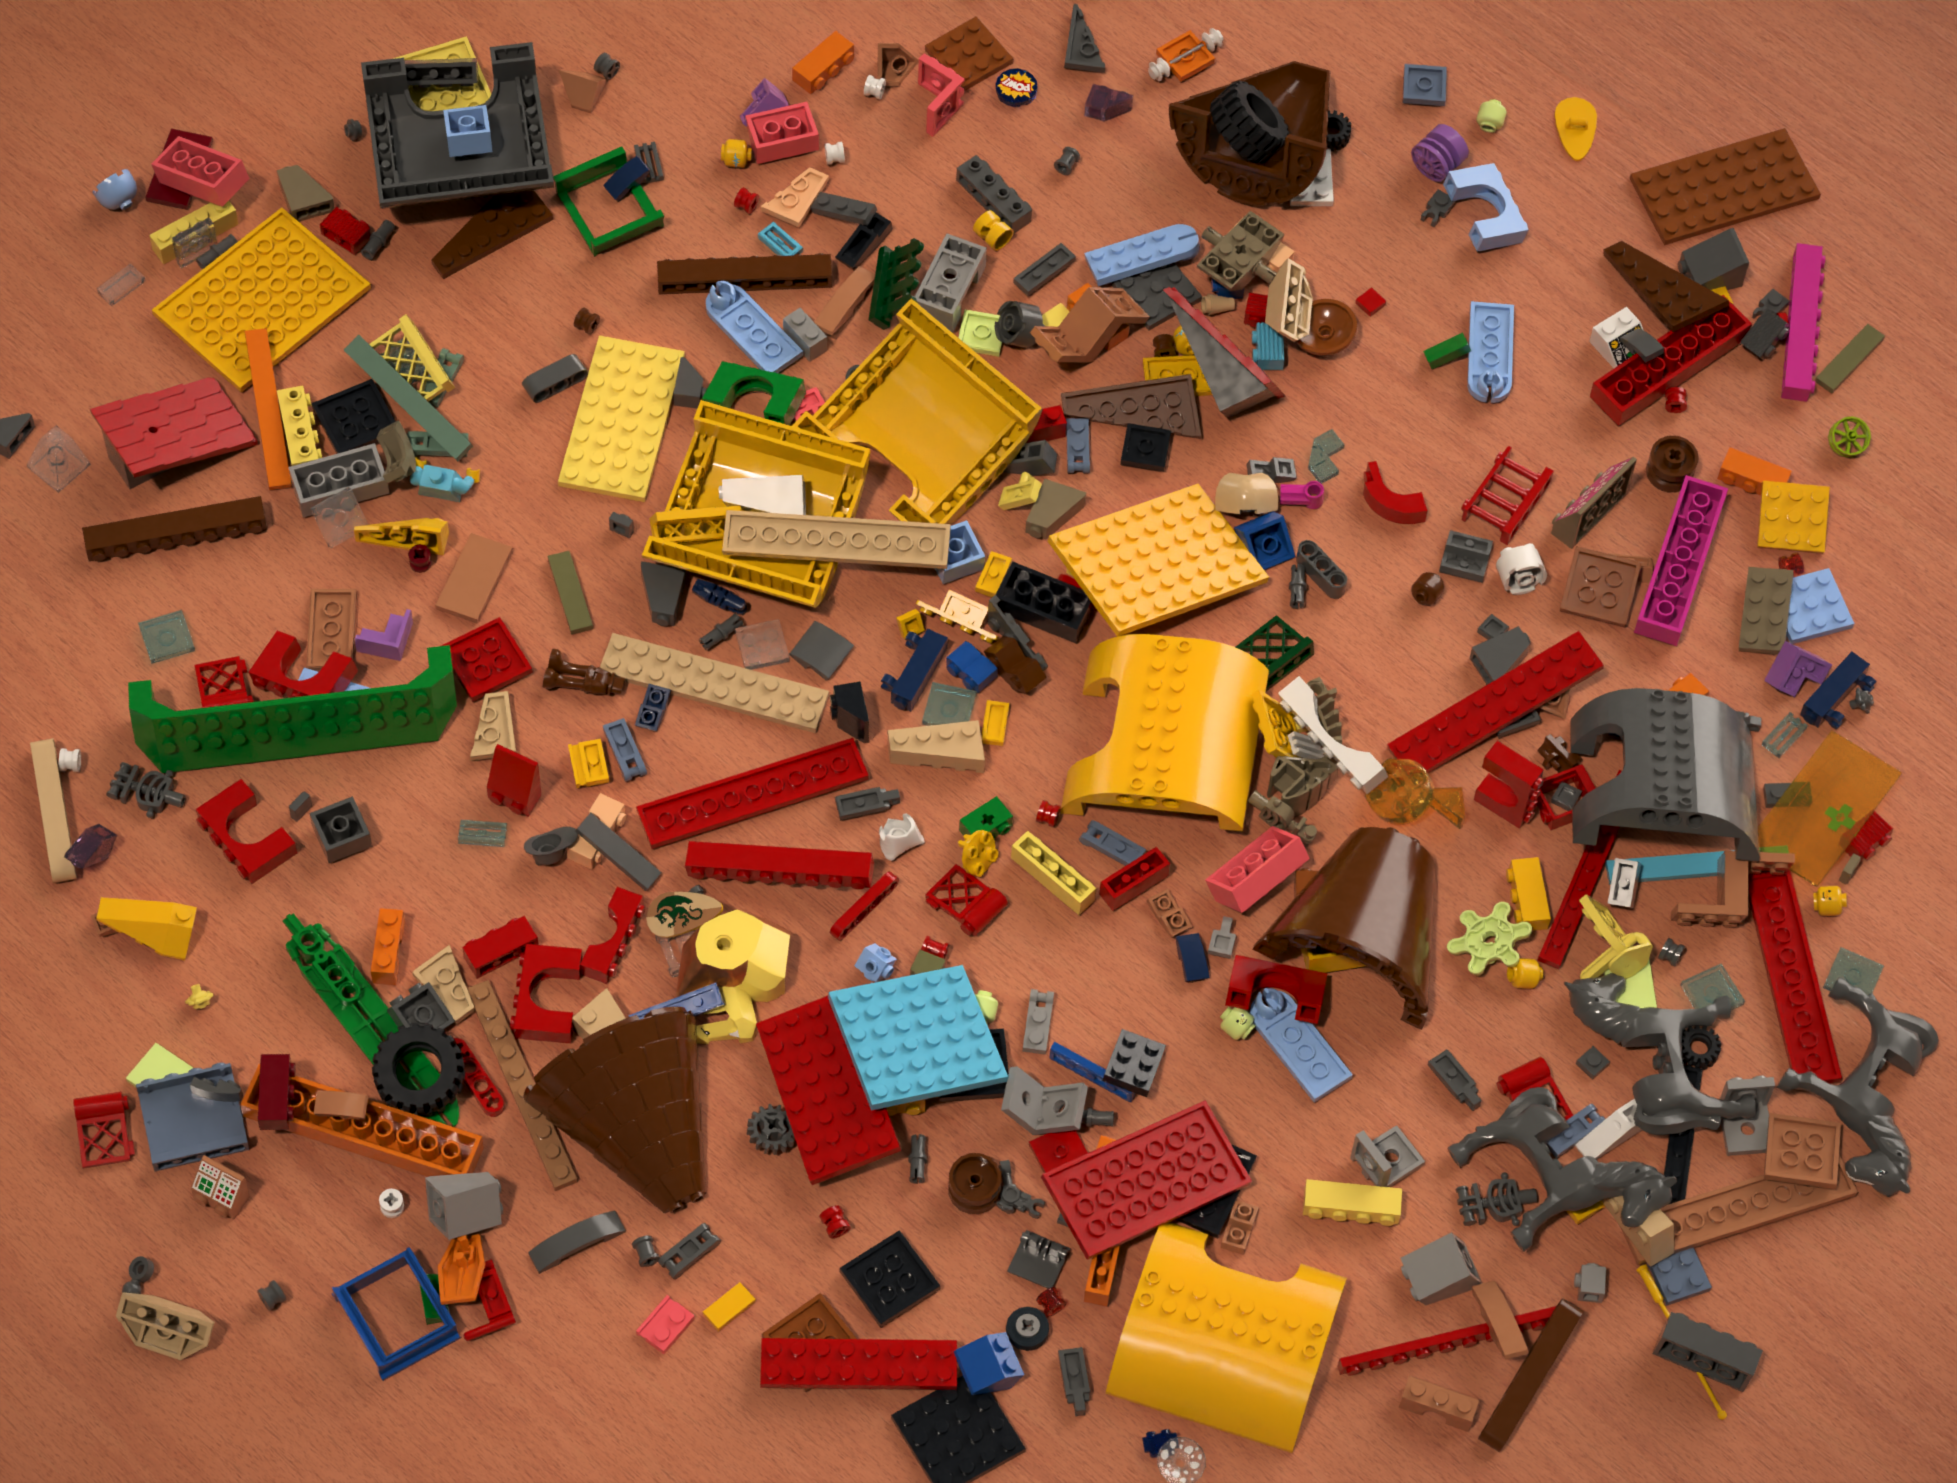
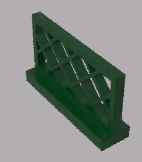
(1288, 661)

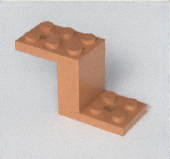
(1089, 325)
(1731, 889)

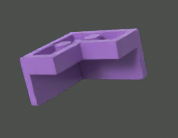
(765, 98)
(391, 642)
(1793, 666)

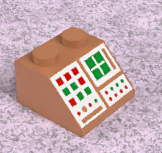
(219, 1188)

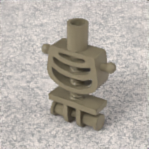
(1281, 815)

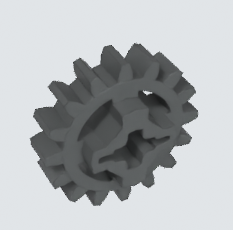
(773, 1134)

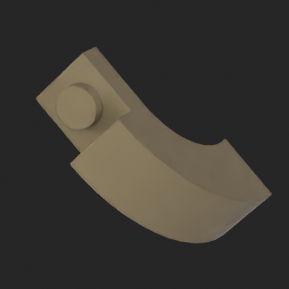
(398, 452)

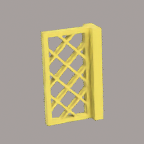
(422, 351)

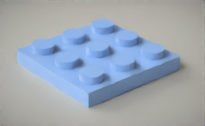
(1816, 607)

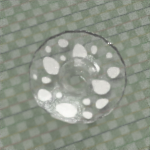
(1189, 1453)

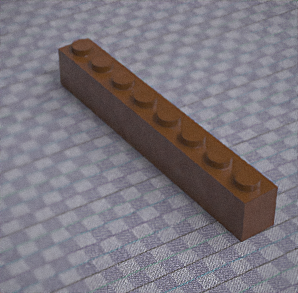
(749, 273)
(174, 529)

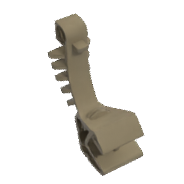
(1305, 779)

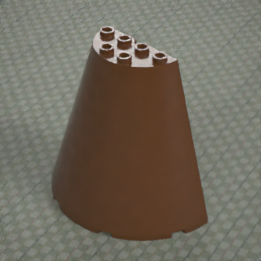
(1371, 907)

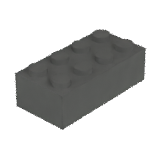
(1707, 1351)

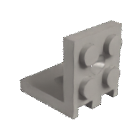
(1041, 1104)
(1735, 1141)
(1372, 1159)

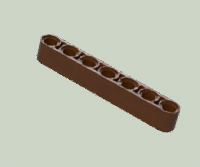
(1530, 1375)

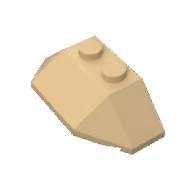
(1289, 302)
(164, 1325)

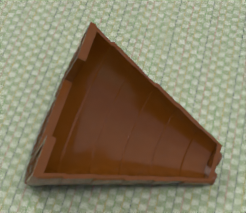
(1302, 100)
(634, 1103)

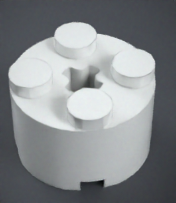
(1521, 569)

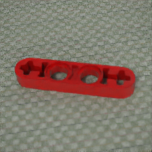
(864, 906)
(480, 1075)

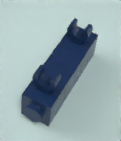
(918, 670)
(1834, 691)

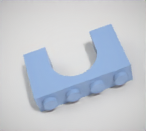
(1488, 184)

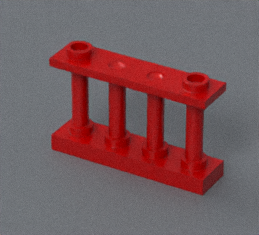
(1518, 512)

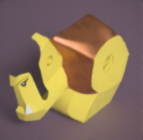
(746, 962)

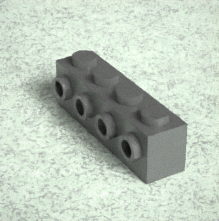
(441, 72)
(993, 193)

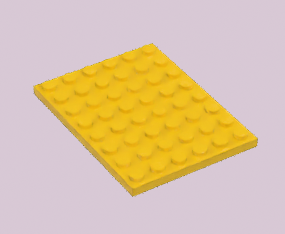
(268, 280)
(1157, 559)

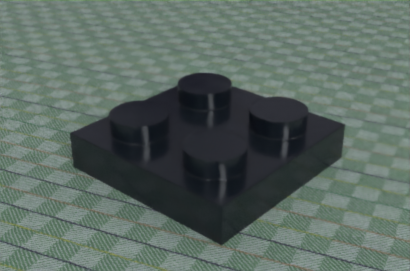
(1145, 447)

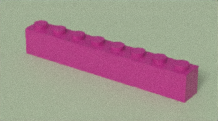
(1802, 318)

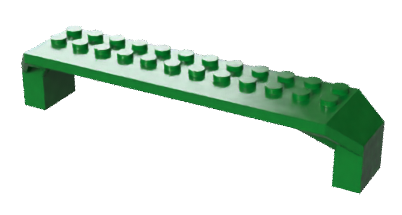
(296, 724)

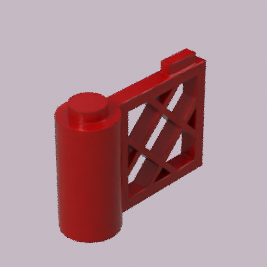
(223, 695)
(981, 908)
(1531, 1075)
(100, 1110)

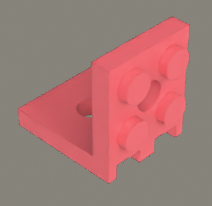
(947, 88)

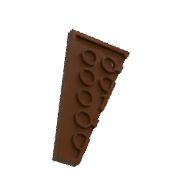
(491, 228)
(1668, 293)
(1153, 403)

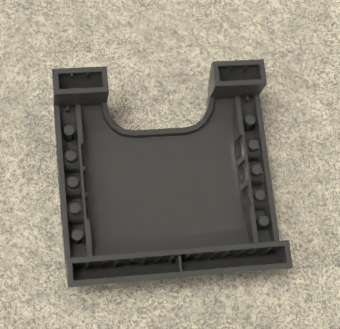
(413, 144)
(1681, 771)

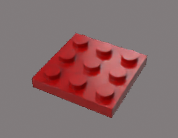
(487, 659)

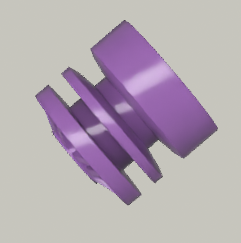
(1439, 152)

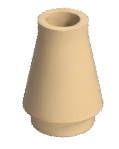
(1216, 304)

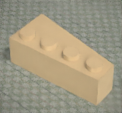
(938, 745)
(597, 1015)
(1652, 1238)

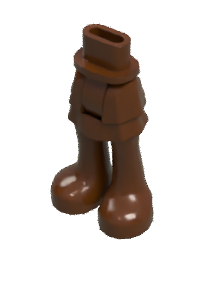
(595, 681)

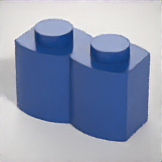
(971, 667)

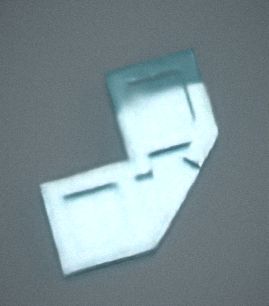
(1320, 463)

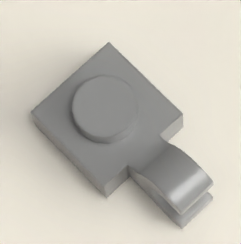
(1222, 941)

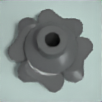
(1863, 700)

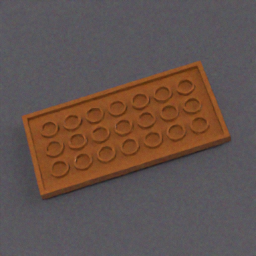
(1724, 186)

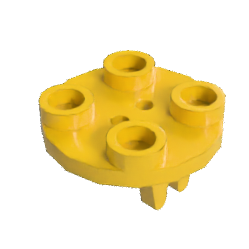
(978, 852)

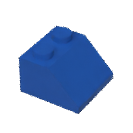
(1267, 539)
(989, 1364)

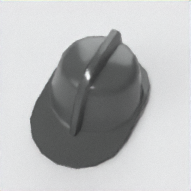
(550, 846)

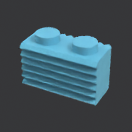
(1269, 347)

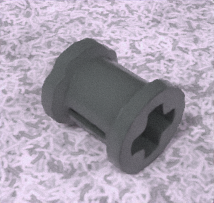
(1066, 161)
(645, 1251)

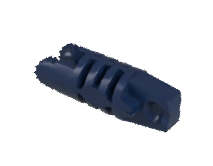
(719, 597)

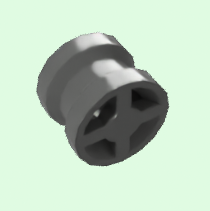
(607, 66)
(1671, 952)
(271, 1295)

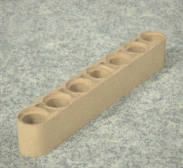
(53, 809)

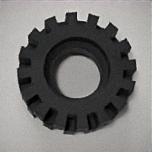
(1343, 126)
(1708, 1039)

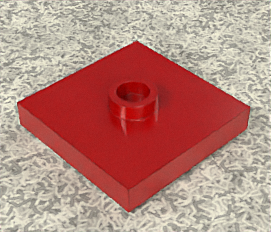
(1057, 1149)

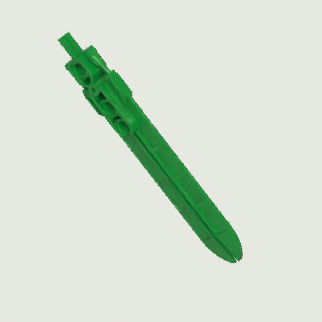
(345, 1009)

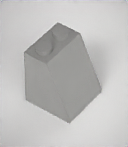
(463, 1203)
(1440, 1270)

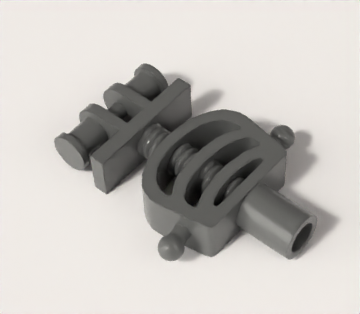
(159, 788)
(1505, 1214)

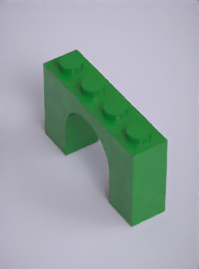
(734, 379)

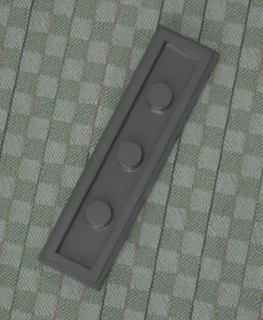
(618, 851)

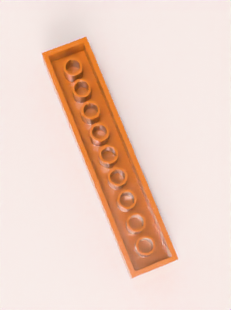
(383, 1135)

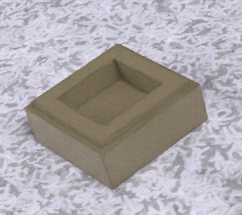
(1850, 869)

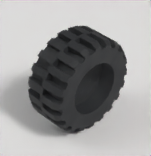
(1249, 122)
(418, 1039)

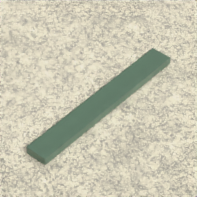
(408, 398)

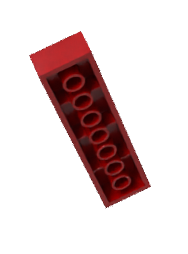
(1686, 351)

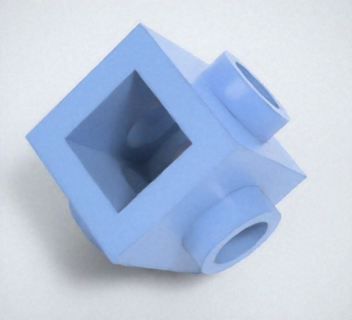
(876, 963)

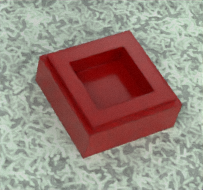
(1370, 302)

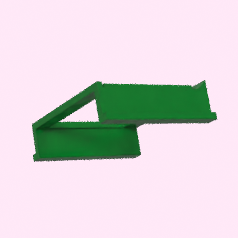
(590, 172)

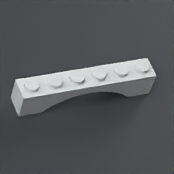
(1361, 766)

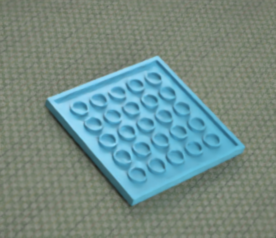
(917, 1037)

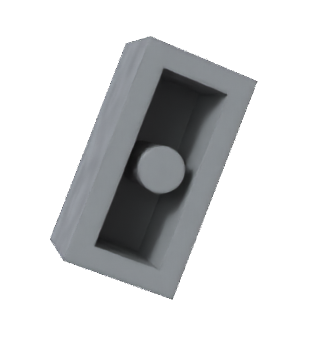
(805, 334)
(1624, 883)

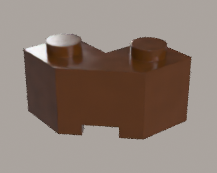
(1016, 669)

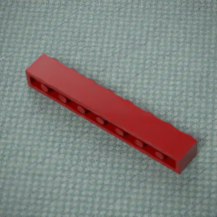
(779, 864)

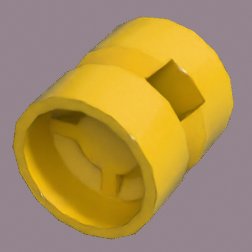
(996, 233)

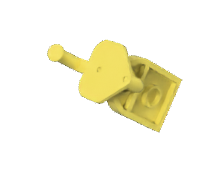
(1622, 956)

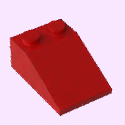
(514, 781)

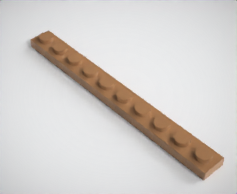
(518, 1078)

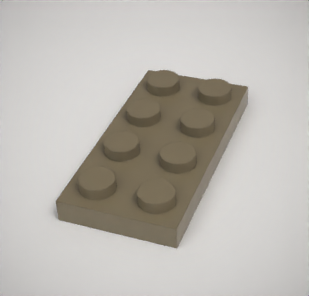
(1766, 610)

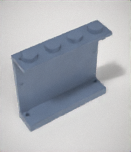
(187, 1126)

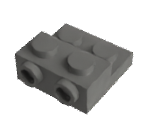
(420, 1007)

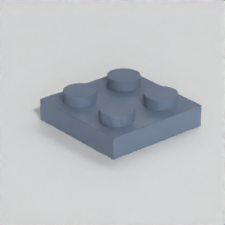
(1424, 84)
(1680, 1276)

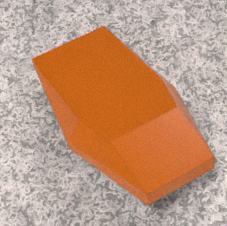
(461, 1270)

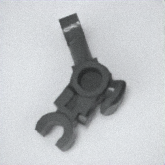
(1013, 1197)

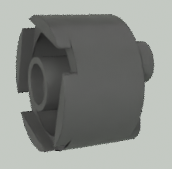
(1016, 323)

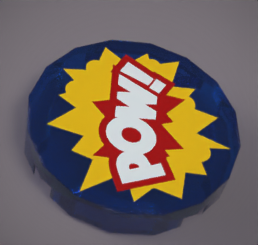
(1016, 87)

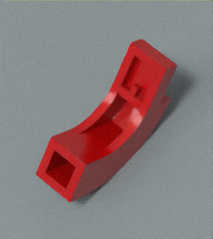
(1390, 505)

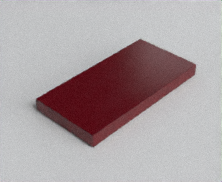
(164, 194)

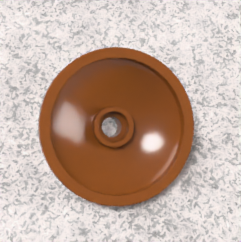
(1333, 319)

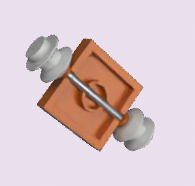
(1185, 55)

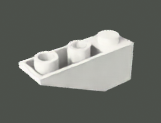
(1610, 1132)

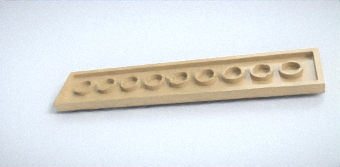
(836, 539)
(716, 683)

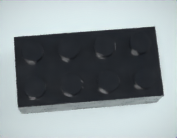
(1044, 602)

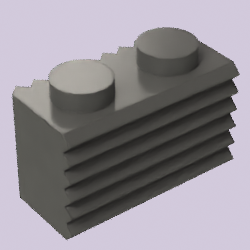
(1765, 334)

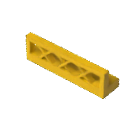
(690, 517)

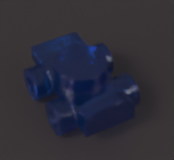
(1153, 1442)

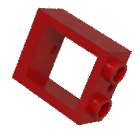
(1582, 782)

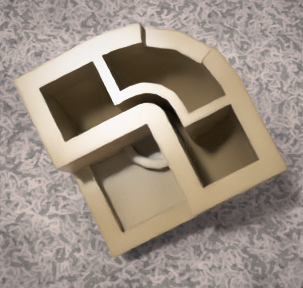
(1246, 494)

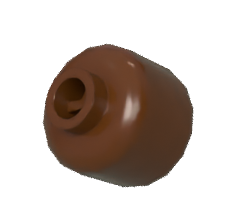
(1427, 588)

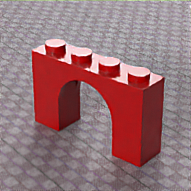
(275, 660)
(1518, 796)
(253, 859)
(538, 964)
(1252, 974)

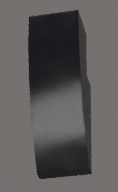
(864, 241)

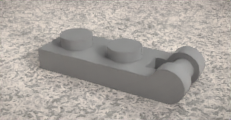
(1038, 1022)

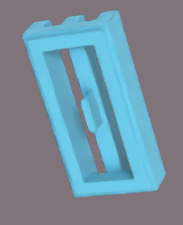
(776, 248)

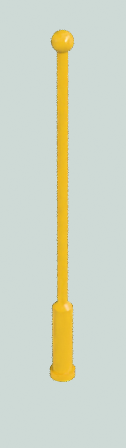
(1658, 1298)

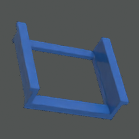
(415, 1351)

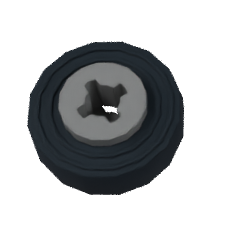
(1027, 1337)

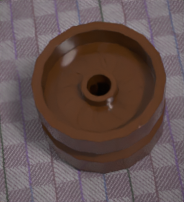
(1670, 463)
(974, 1183)

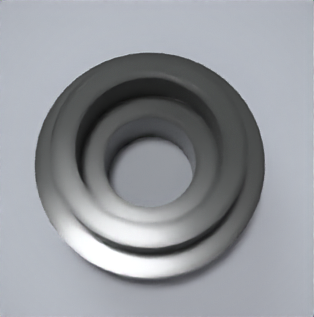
(353, 129)

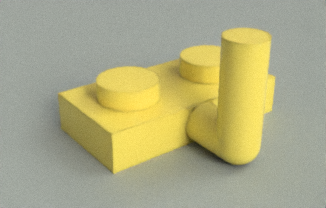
(1020, 494)

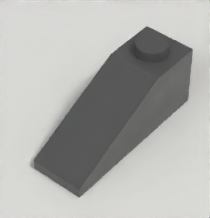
(1034, 458)

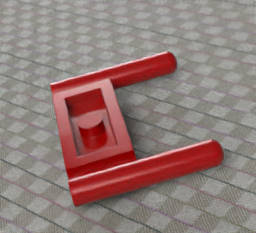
(494, 1303)

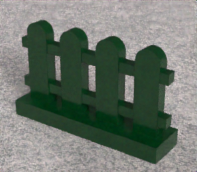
(886, 282)

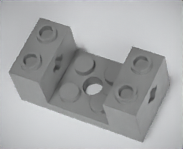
(944, 296)

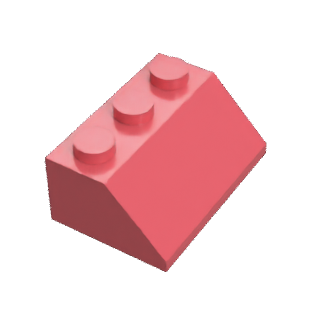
(782, 132)

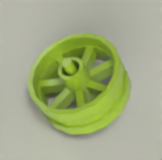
(1849, 437)

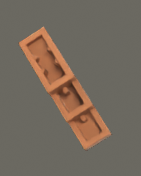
(844, 301)
(1500, 1320)

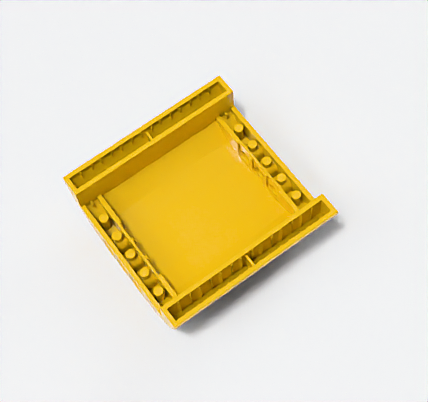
(748, 446)

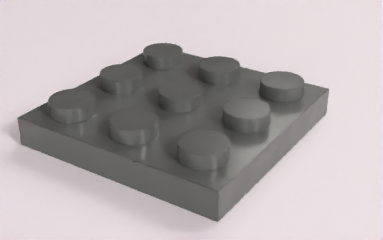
(1148, 292)

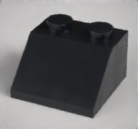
(850, 710)

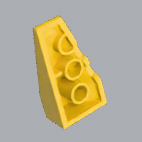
(406, 534)
(154, 923)

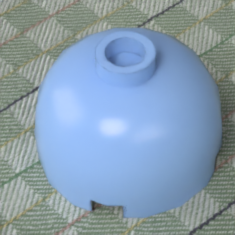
(116, 191)

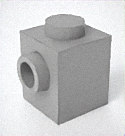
(1591, 1283)

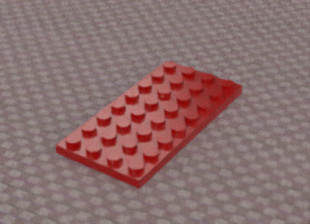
(824, 1093)
(1146, 1179)

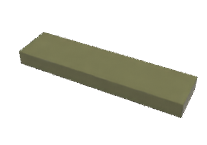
(1849, 358)
(570, 592)

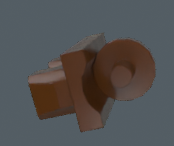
(1556, 755)

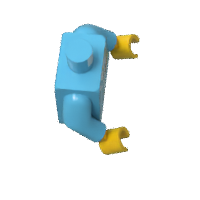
(442, 482)

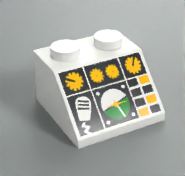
(1607, 335)

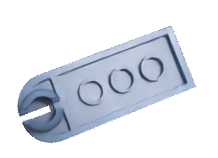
(1143, 253)
(751, 328)
(1491, 350)
(1298, 1044)

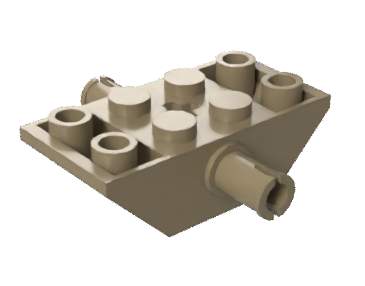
(1241, 252)

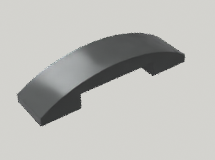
(575, 1238)

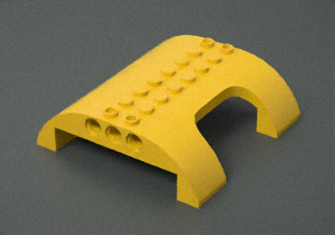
(938, 404)
(1179, 728)
(1223, 1341)

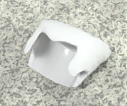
(899, 836)

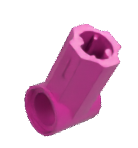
(1301, 494)

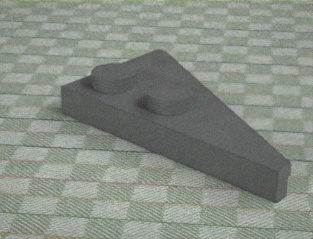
(1081, 50)
(1008, 627)

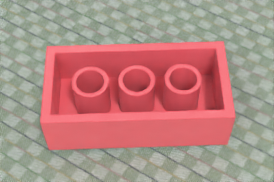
(200, 171)
(1257, 869)

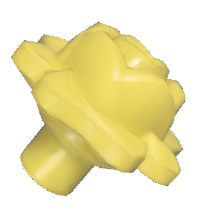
(199, 998)

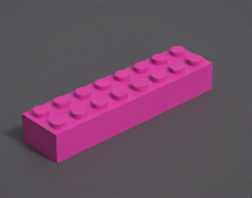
(1681, 560)

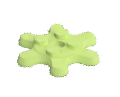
(1483, 927)

